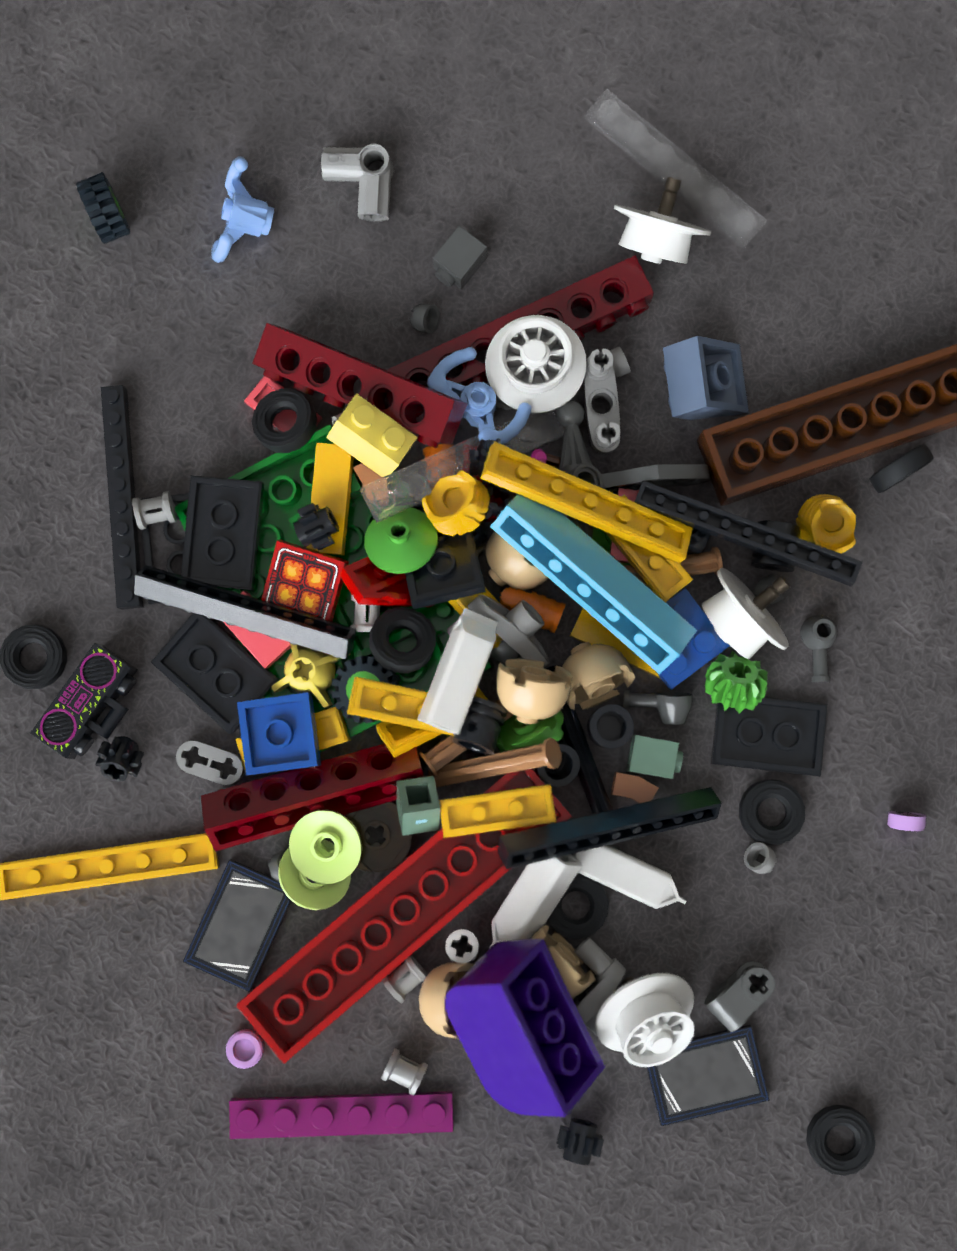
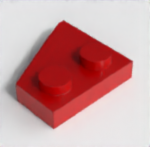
(374, 586)

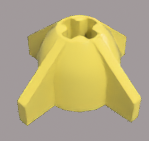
(308, 672)

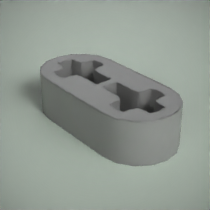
(208, 771)

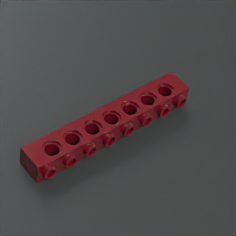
(623, 278)

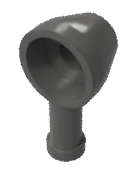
(819, 644)
(671, 708)

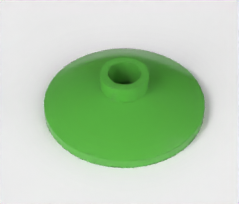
(405, 552)

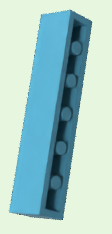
(595, 581)

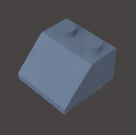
(705, 379)

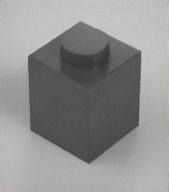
(459, 258)

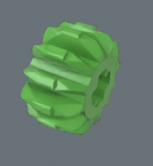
(736, 682)

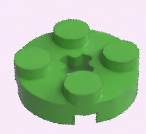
(520, 735)

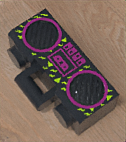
(74, 711)

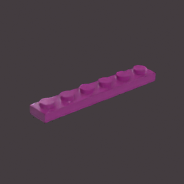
(341, 1115)

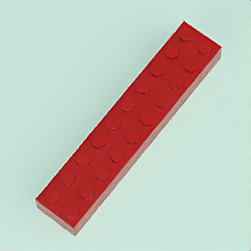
(379, 931)

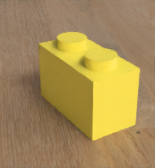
(371, 436)

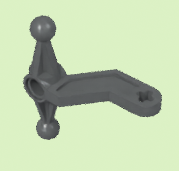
(577, 463)

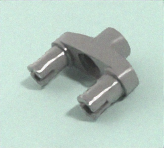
(601, 383)
(513, 626)
(608, 977)

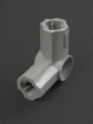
(352, 165)

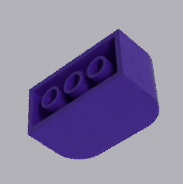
(523, 1030)

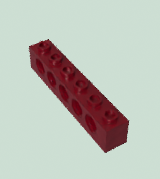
(276, 356)
(281, 800)

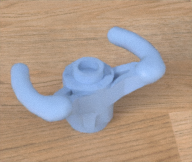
(241, 212)
(479, 399)

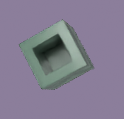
(654, 757)
(418, 805)

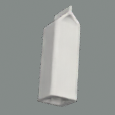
(459, 672)
(629, 876)
(533, 898)

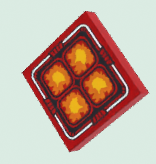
(304, 580)

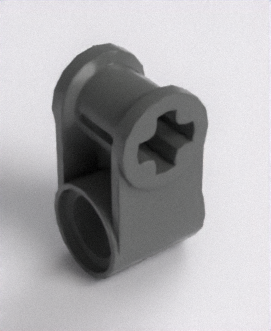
(738, 997)

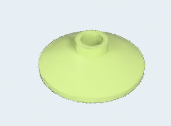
(312, 855)
(307, 894)

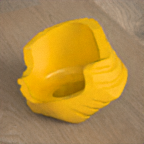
(456, 504)
(827, 522)

